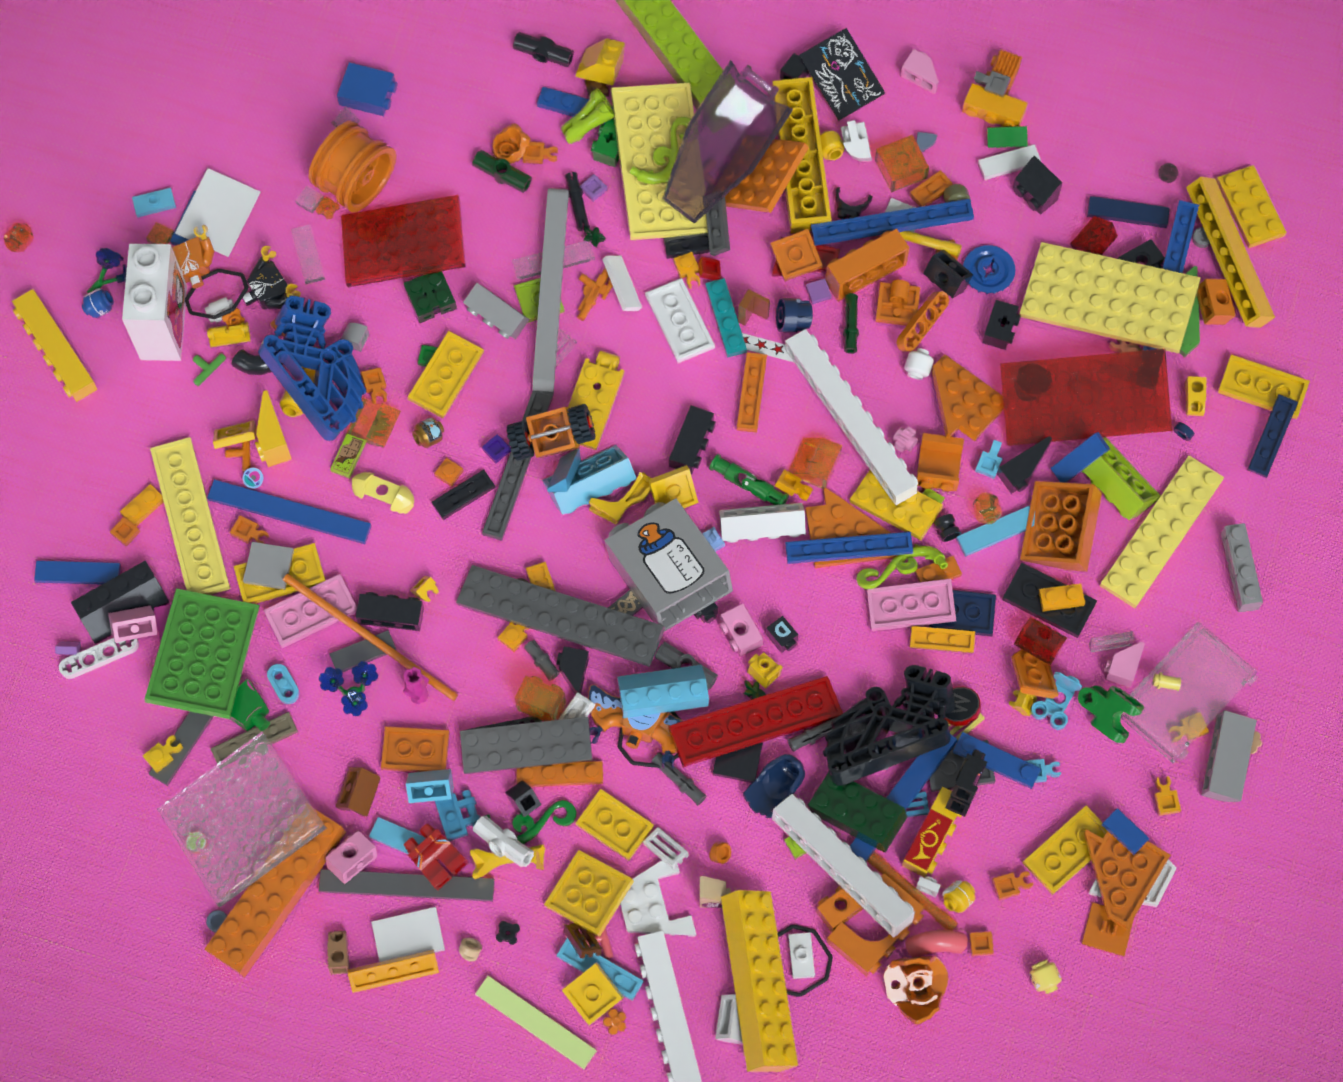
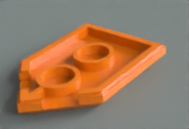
(1034, 675)

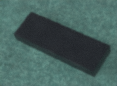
(685, 244)
(463, 494)

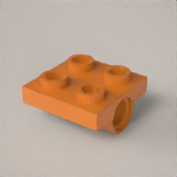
(897, 302)

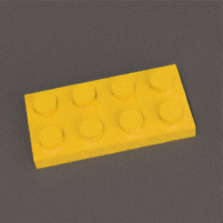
(1251, 206)
(445, 374)
(1261, 384)
(911, 515)
(304, 568)
(1064, 851)

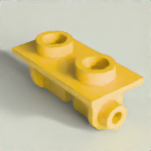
(222, 336)

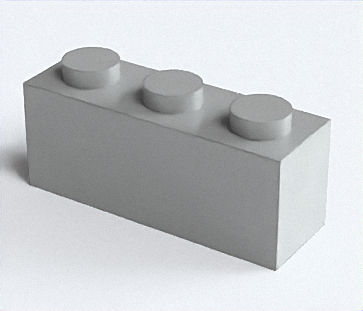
(495, 312)

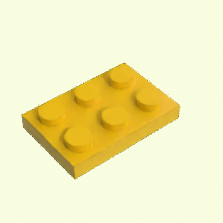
(614, 824)

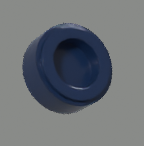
(1183, 431)

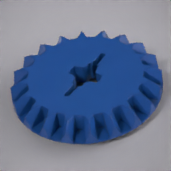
(1002, 266)

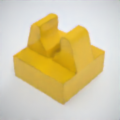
(421, 588)
(1023, 702)

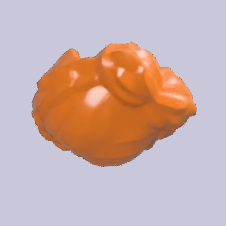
(510, 141)

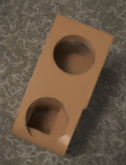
(338, 952)

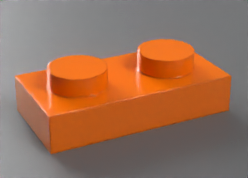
(930, 189)
(934, 572)

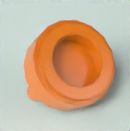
(720, 852)

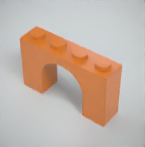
(867, 954)

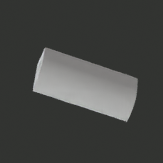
(1229, 757)

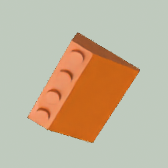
(1062, 525)

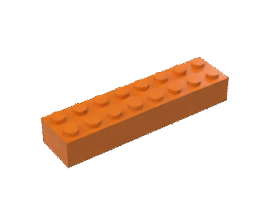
(270, 902)

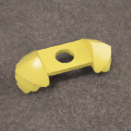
(398, 496)

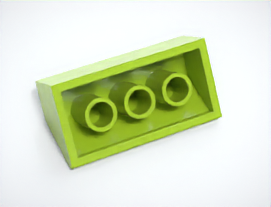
(1121, 483)

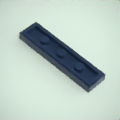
(1128, 212)
(1272, 436)

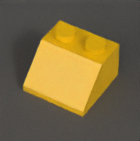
(602, 61)

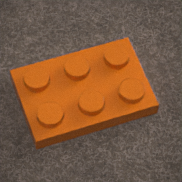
(414, 749)

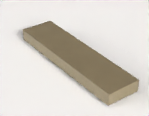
(279, 729)

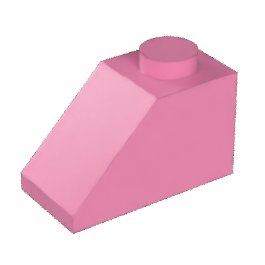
(920, 71)
(1124, 665)

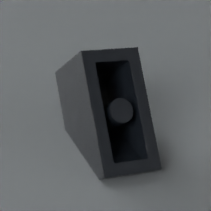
(573, 667)

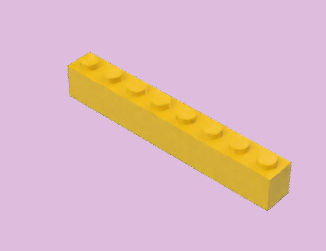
(1230, 252)

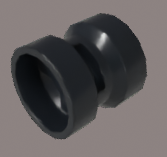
(947, 527)

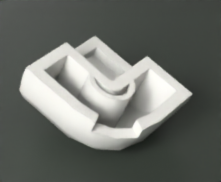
(856, 141)

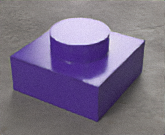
(496, 448)

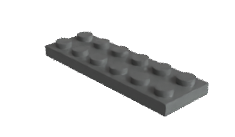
(526, 745)

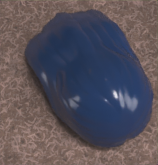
(774, 784)

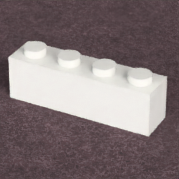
(762, 522)

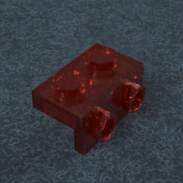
(1095, 236)

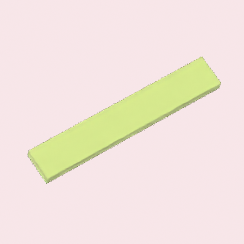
(536, 1022)

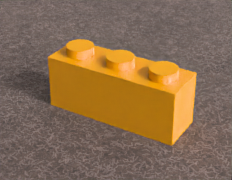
(993, 108)

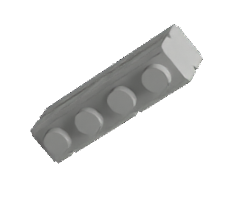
(1241, 567)

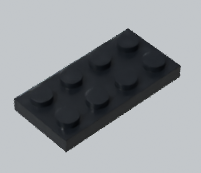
(1024, 594)

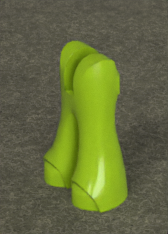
(593, 114)

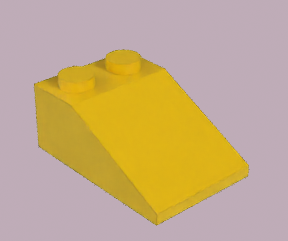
(271, 441)

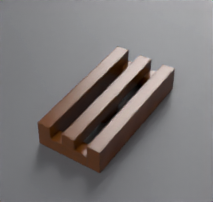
(579, 943)

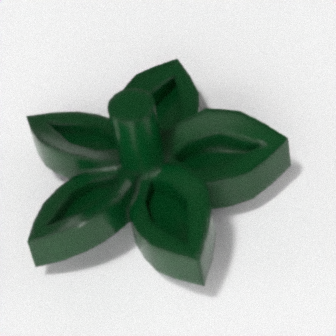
(594, 236)
(753, 690)

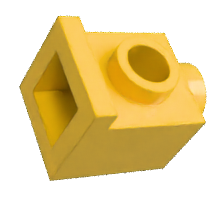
(762, 675)

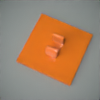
(1104, 933)

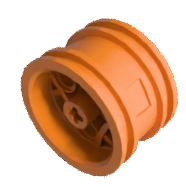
(352, 166)

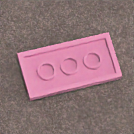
(911, 605)
(301, 617)

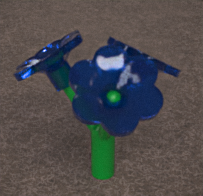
(108, 260)

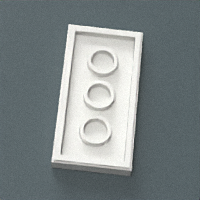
(679, 320)

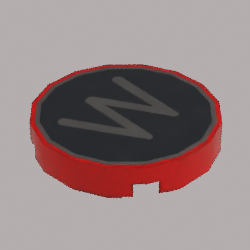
(967, 707)

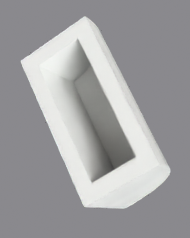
(728, 1021)

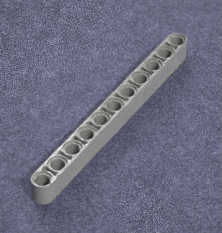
(550, 290)

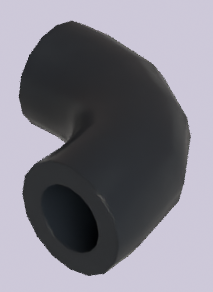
(250, 363)

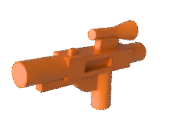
(592, 291)

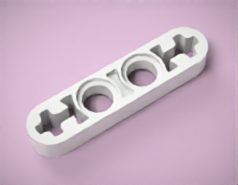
(100, 658)

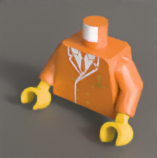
(195, 257)

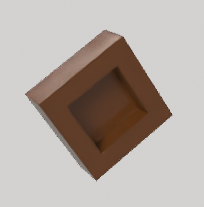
(592, 85)

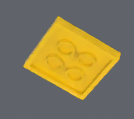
(589, 893)

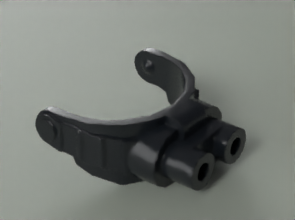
(847, 211)

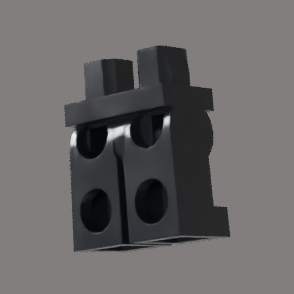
(967, 783)

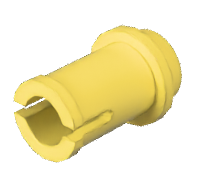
(1165, 681)

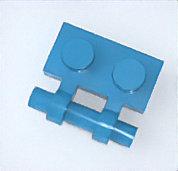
(452, 818)

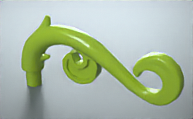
(662, 176)
(904, 568)

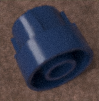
(793, 315)

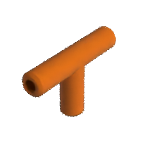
(244, 453)

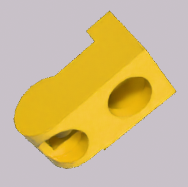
(1195, 395)

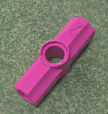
(415, 685)

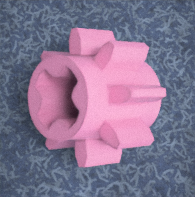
(905, 439)

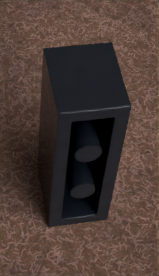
(692, 439)
(390, 611)

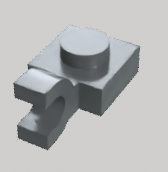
(995, 83)

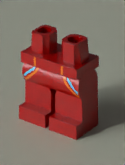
(430, 851)

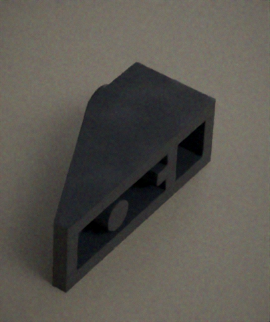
(1019, 470)

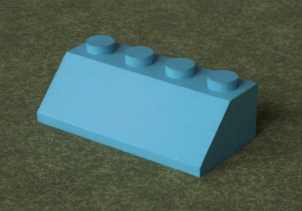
(594, 478)
(663, 691)

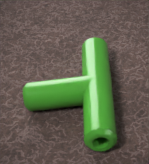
(207, 368)

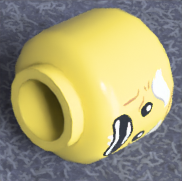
(1045, 976)

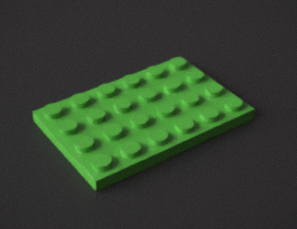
(202, 654)

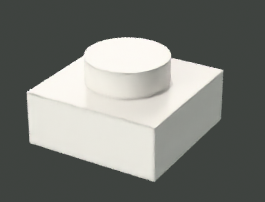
(928, 885)

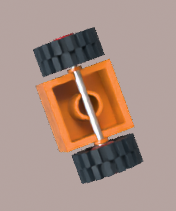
(551, 432)

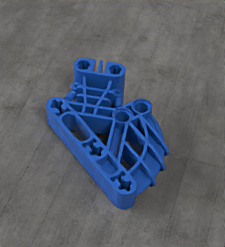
(296, 351)

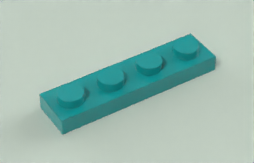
(726, 317)

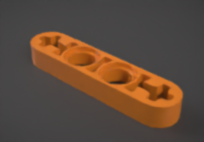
(920, 318)

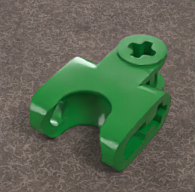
(1108, 708)

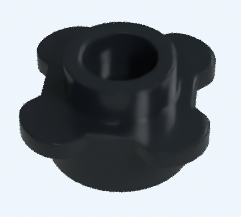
(503, 928)

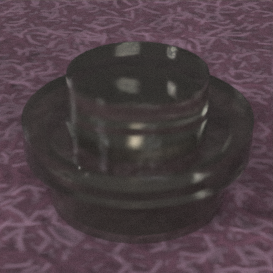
(1168, 173)

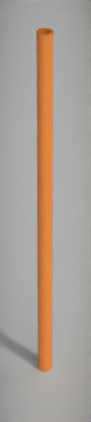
(367, 635)

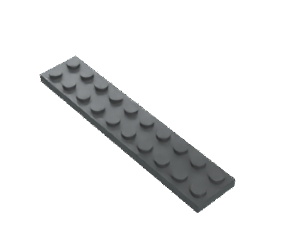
(561, 615)

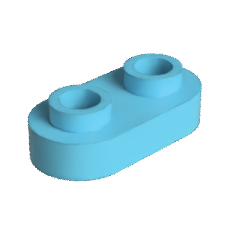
(283, 685)

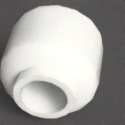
(919, 364)

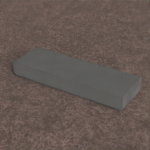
(718, 228)
(361, 651)

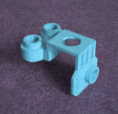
(1065, 685)

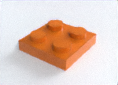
(796, 255)

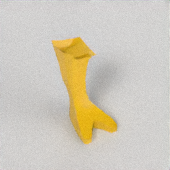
(614, 510)
(488, 861)

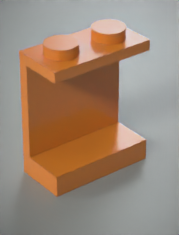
(939, 462)

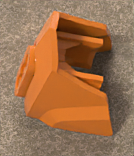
(918, 999)

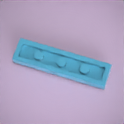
(622, 979)

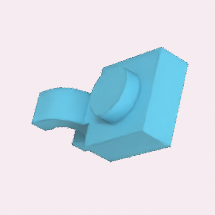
(990, 462)

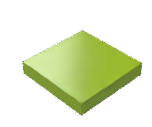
(528, 298)

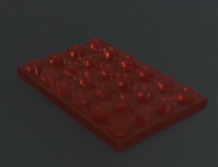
(403, 241)

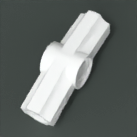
(503, 842)

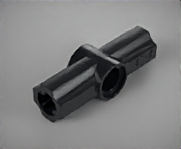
(543, 49)

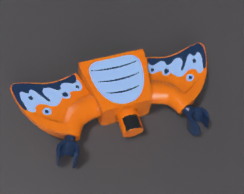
(644, 728)

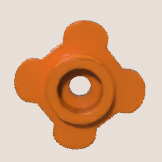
(235, 314)

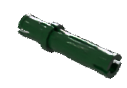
(851, 331)

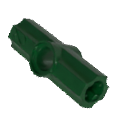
(492, 166)

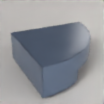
(925, 140)

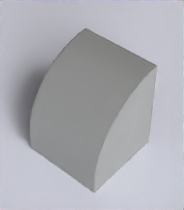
(356, 334)

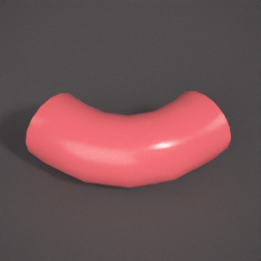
(936, 941)

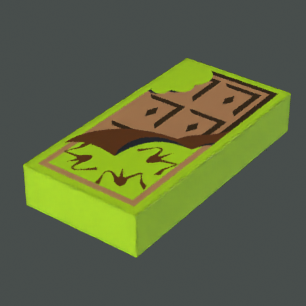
(348, 456)

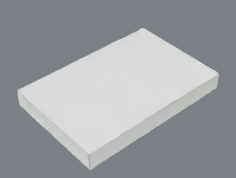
(408, 934)

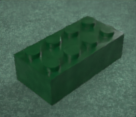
(858, 812)

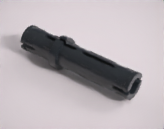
(575, 194)

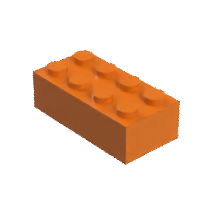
(867, 264)

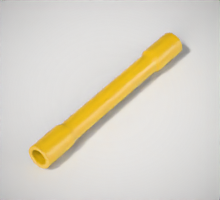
(949, 247)

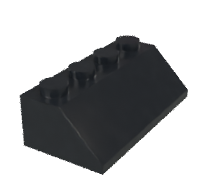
(124, 592)

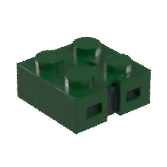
(429, 296)

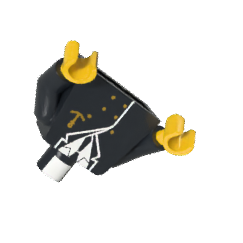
(267, 284)

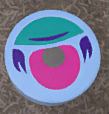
(252, 478)

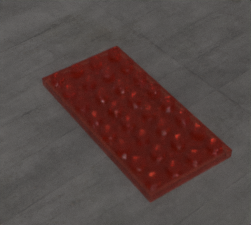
(1086, 396)

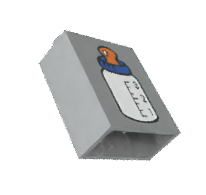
(668, 564)

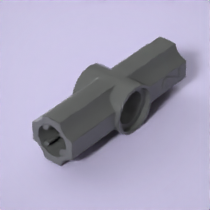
(674, 659)

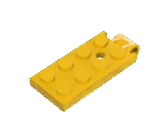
(602, 400)

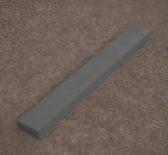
(513, 476)
(408, 886)

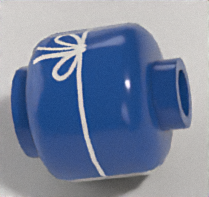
(97, 303)

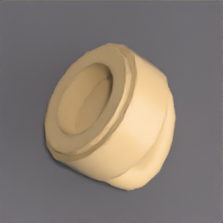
(470, 949)

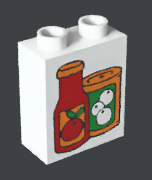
(154, 302)

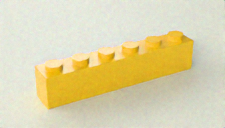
(54, 345)

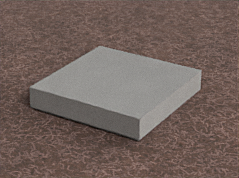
(268, 565)

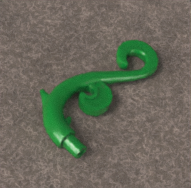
(534, 829)

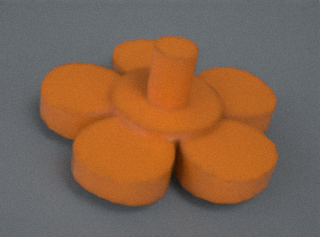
(614, 1022)

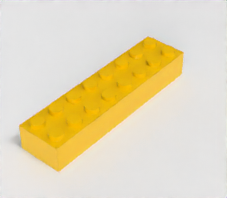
(807, 189)
(759, 981)

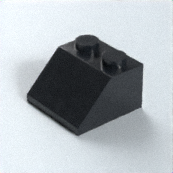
(1037, 185)

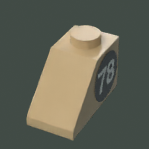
(711, 892)

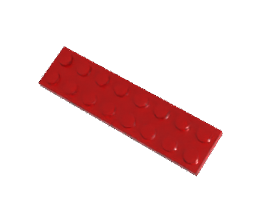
(755, 721)

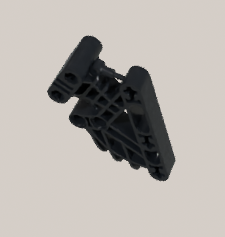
(858, 737)

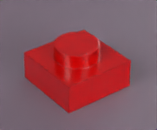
(709, 268)

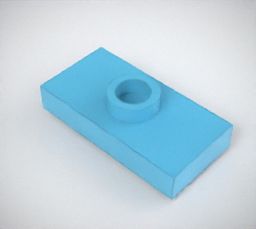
(154, 202)

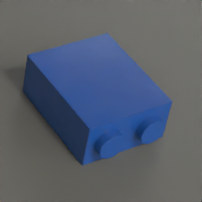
(367, 89)

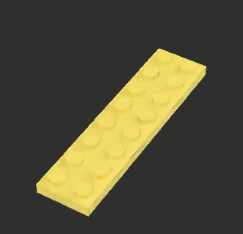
(190, 517)
(1161, 532)

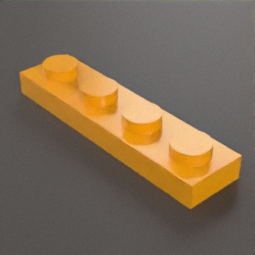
(393, 971)

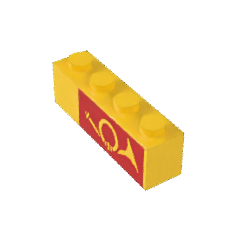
(931, 836)

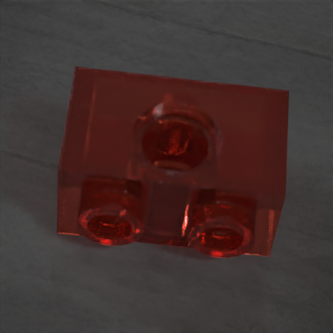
(1040, 641)

